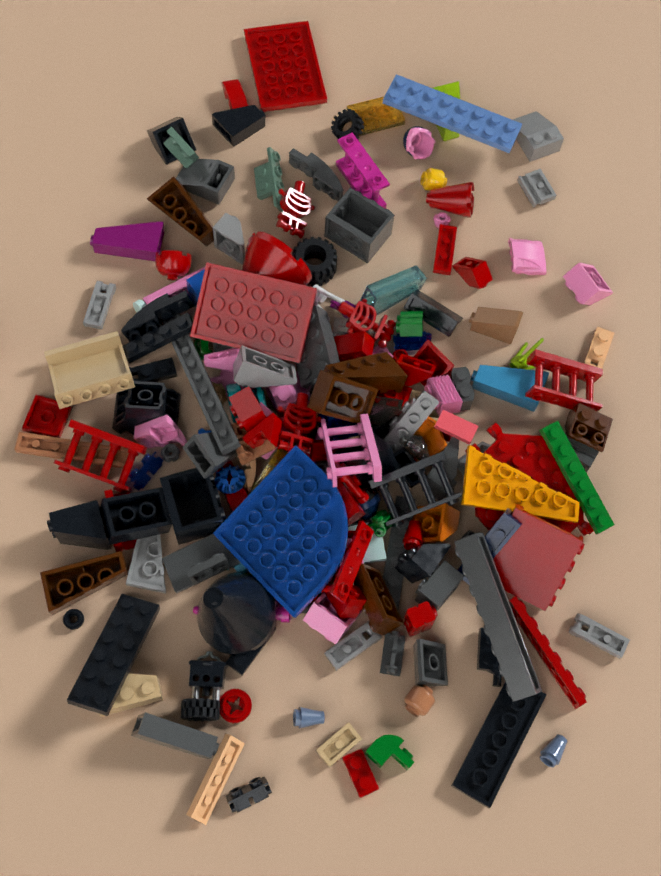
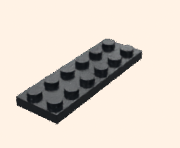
(113, 655)
(496, 746)

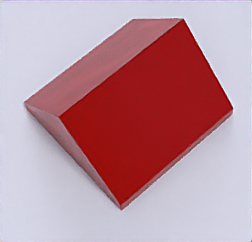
(433, 355)

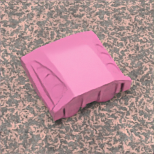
(527, 257)

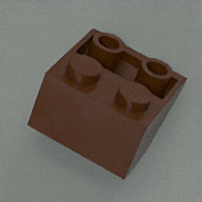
(588, 426)

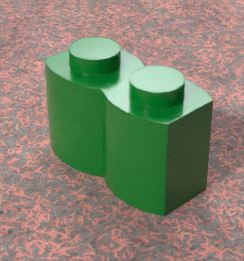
(410, 324)

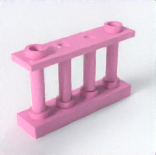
(366, 440)

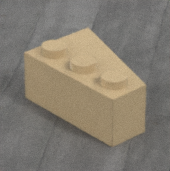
(137, 692)

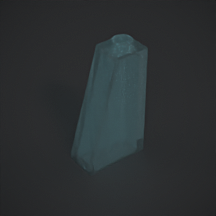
(393, 289)

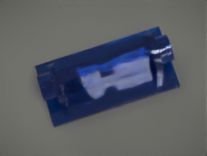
(410, 343)
(149, 464)

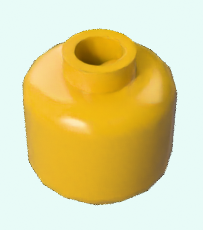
(433, 179)

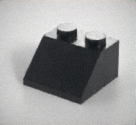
(159, 135)
(421, 561)

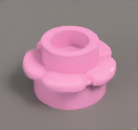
(437, 219)

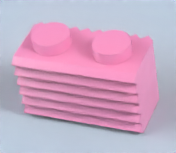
(445, 392)

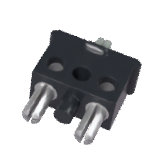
(206, 669)

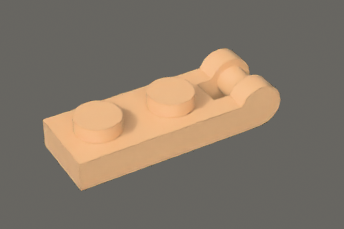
(599, 347)

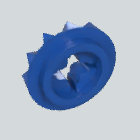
(236, 482)

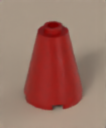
(453, 199)

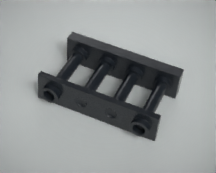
(418, 469)

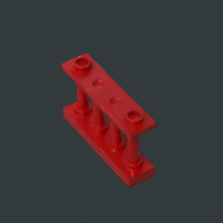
(567, 367)
(98, 436)
(351, 563)

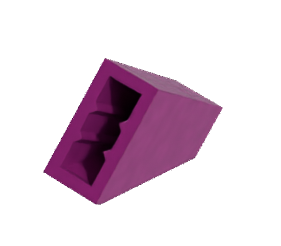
(130, 240)

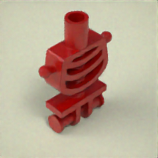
(294, 206)
(360, 313)
(295, 420)

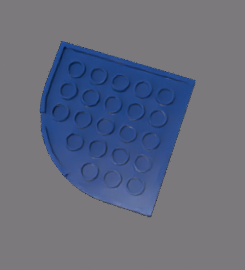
(290, 531)

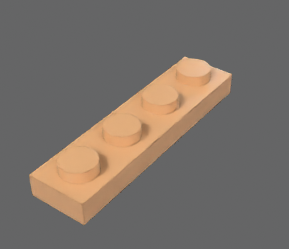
(215, 779)

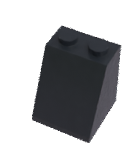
(386, 457)
(80, 526)

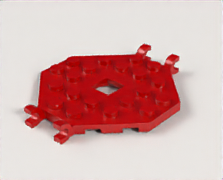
(534, 459)

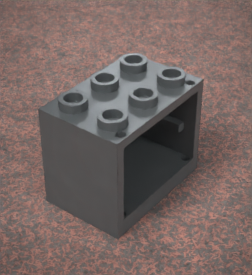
(359, 225)

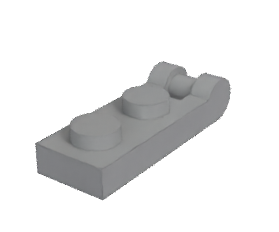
(99, 305)
(599, 636)
(351, 646)

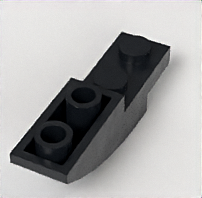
(154, 313)

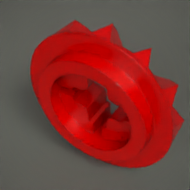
(232, 696)

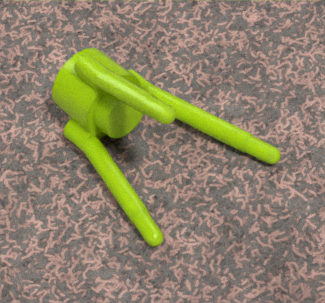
(520, 361)

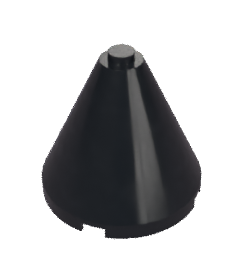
(236, 614)

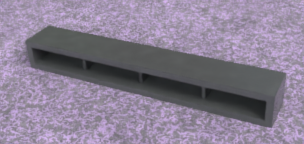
(497, 616)

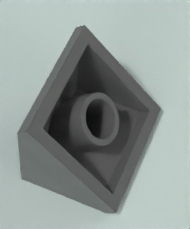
(430, 663)

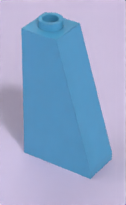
(507, 384)

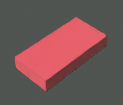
(456, 427)

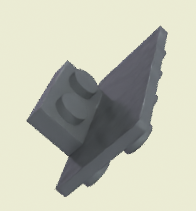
(198, 562)

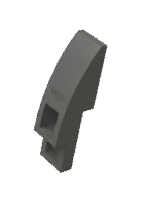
(323, 176)

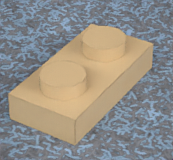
(339, 744)

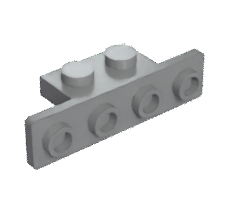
(410, 419)

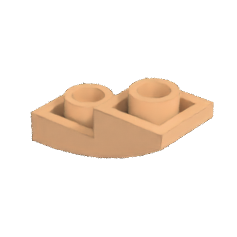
(250, 474)

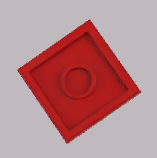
(46, 417)

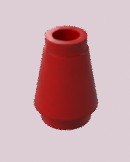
(413, 535)

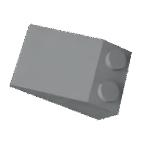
(538, 136)
(262, 370)

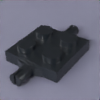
(486, 660)

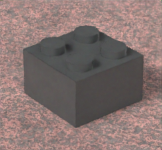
(439, 585)

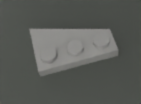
(147, 565)

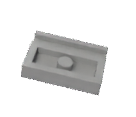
(537, 187)

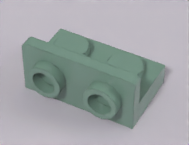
(180, 149)

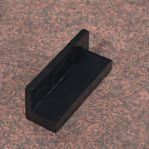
(433, 312)

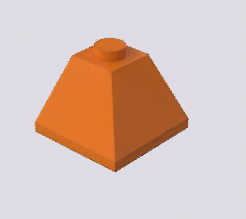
(438, 522)

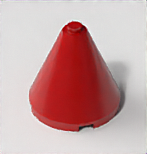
(272, 258)

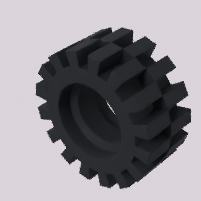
(342, 119)
(200, 709)

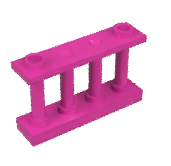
(361, 170)

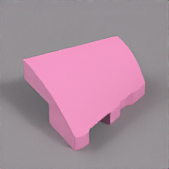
(158, 433)

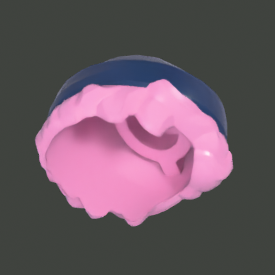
(418, 142)

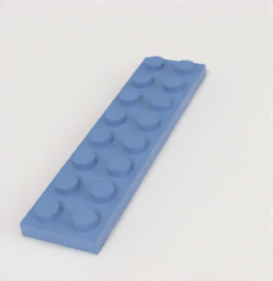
(452, 113)

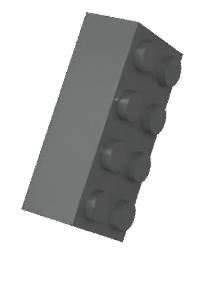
(318, 348)

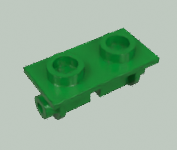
(379, 521)

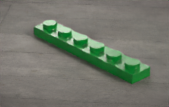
(576, 477)

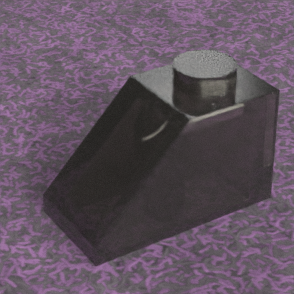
(384, 410)

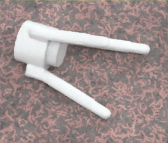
(322, 294)

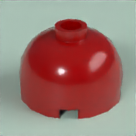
(173, 264)

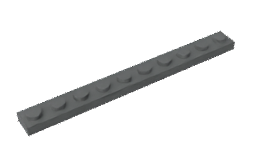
(205, 393)

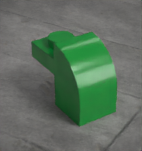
(388, 746)

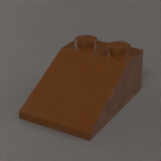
(341, 397)

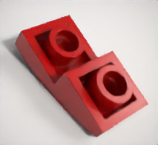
(234, 93)

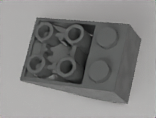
(207, 179)

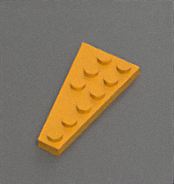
(500, 487)

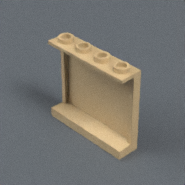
(89, 369)

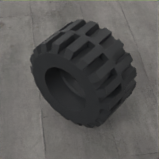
(321, 250)

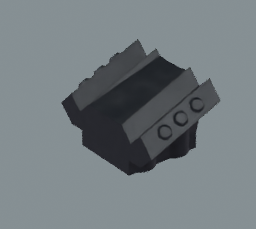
(144, 404)

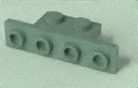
(269, 179)

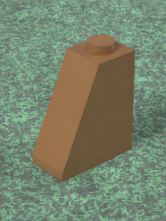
(496, 323)

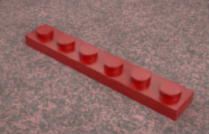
(550, 658)

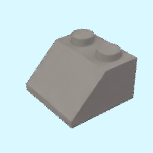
(229, 237)

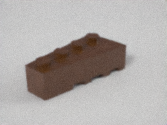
(181, 208)
(372, 370)
(78, 580)

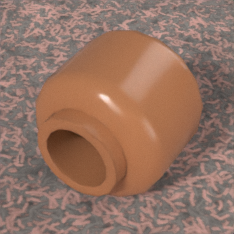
(419, 700)

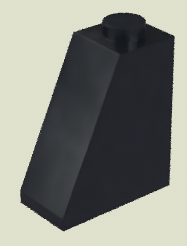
(239, 123)

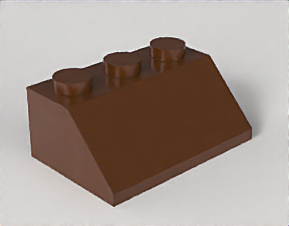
(379, 604)

